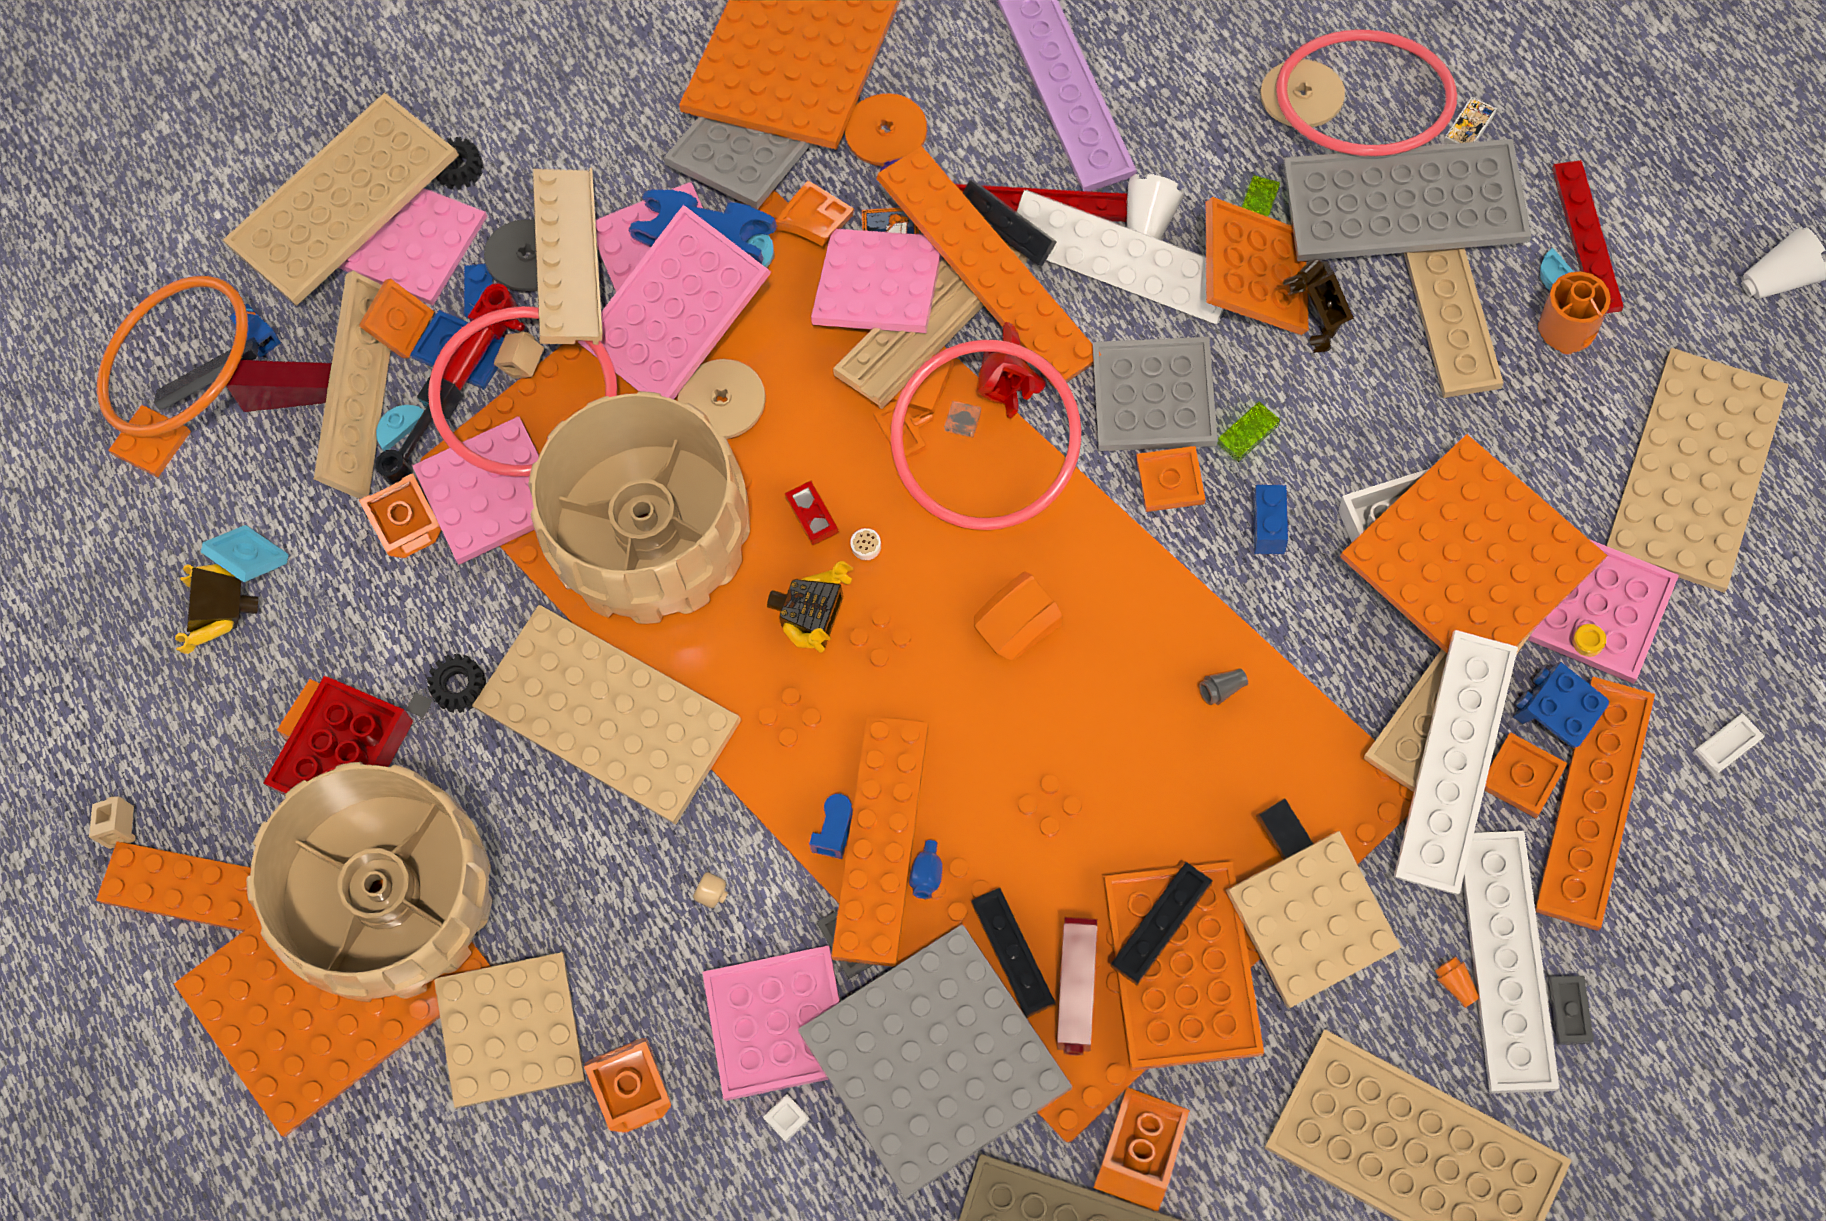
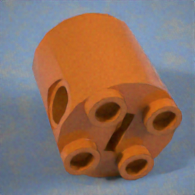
(1574, 312)

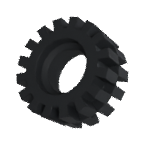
(468, 171)
(446, 670)

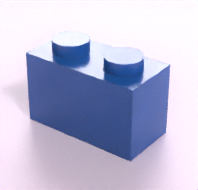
(1270, 519)

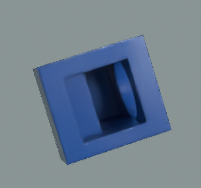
(259, 330)
(835, 828)

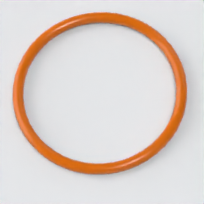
(212, 392)

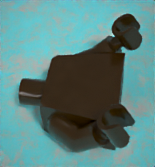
(1326, 298)

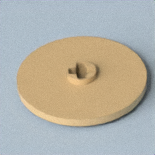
(1322, 89)
(730, 380)

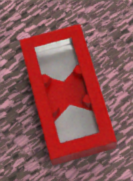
(811, 513)

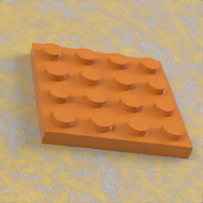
(1247, 266)

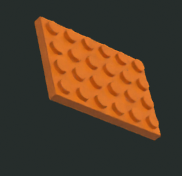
(1200, 989)

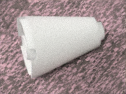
(1152, 204)
(1787, 266)

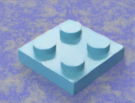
(244, 553)

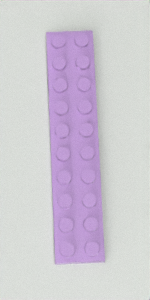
(1068, 92)

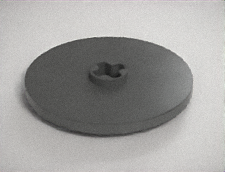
(505, 252)

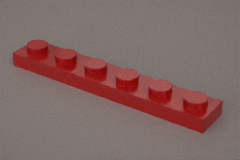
(1585, 227)

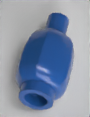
(926, 871)

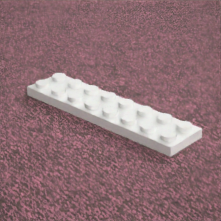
(1122, 256)
(1455, 762)
(1508, 965)

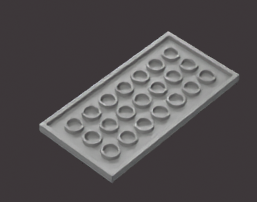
(1406, 200)

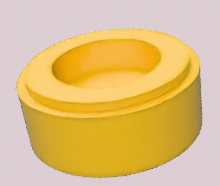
(1589, 640)

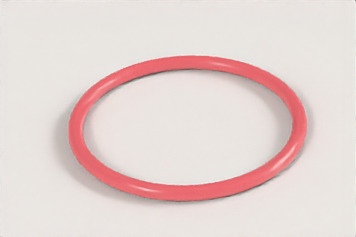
(1362, 149)
(442, 361)
(1027, 512)

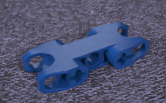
(736, 223)

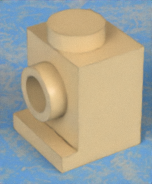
(112, 822)

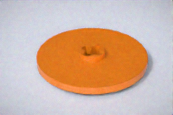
(897, 113)

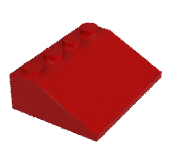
(338, 729)

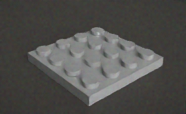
(735, 159)
(1154, 394)

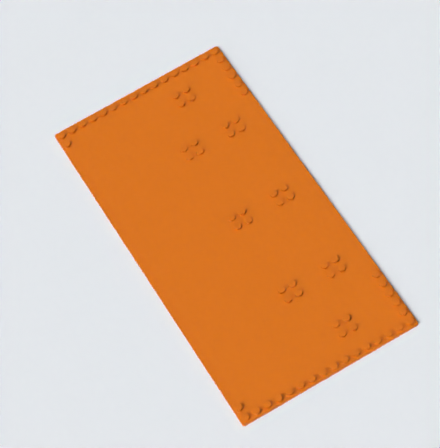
(1034, 766)

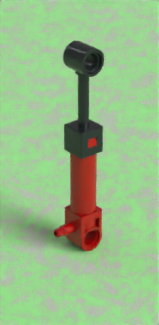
(453, 379)

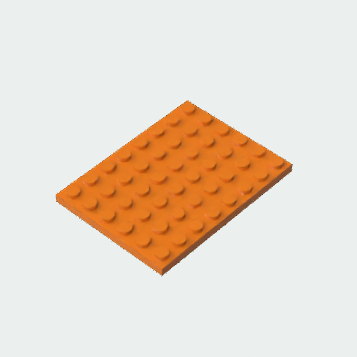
(789, 65)
(293, 1039)

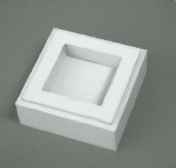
(786, 1118)

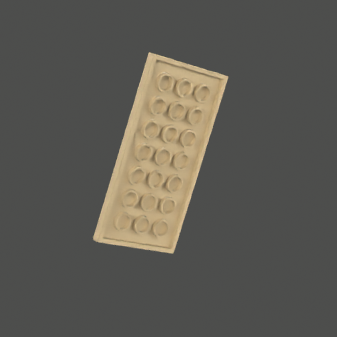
(340, 198)
(1697, 468)
(607, 713)
(1410, 1144)

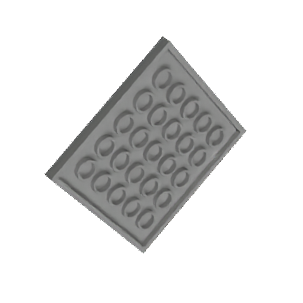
(934, 1060)

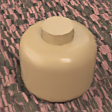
(710, 890)

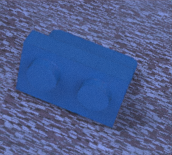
(1562, 704)

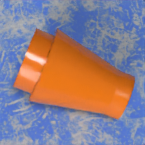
(1457, 981)

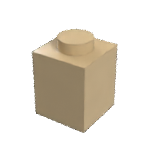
(519, 355)

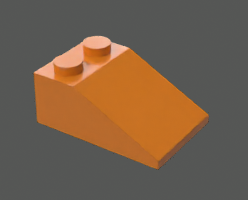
(1142, 1149)

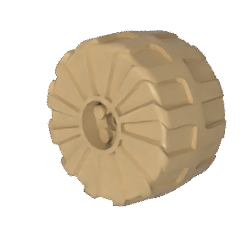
(632, 460)
(329, 848)

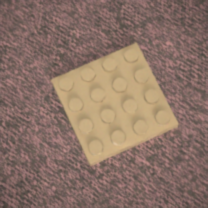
(1313, 919)
(509, 1030)

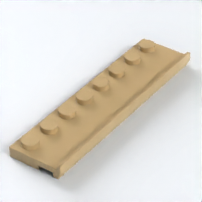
(566, 257)
(888, 359)

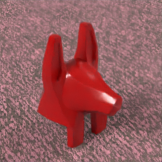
(1006, 374)

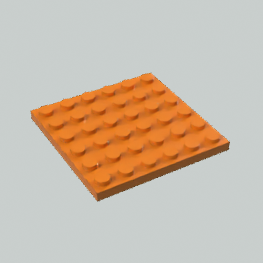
(1473, 551)

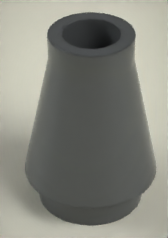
(1221, 686)

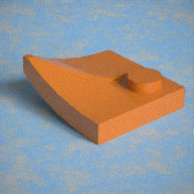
(814, 214)

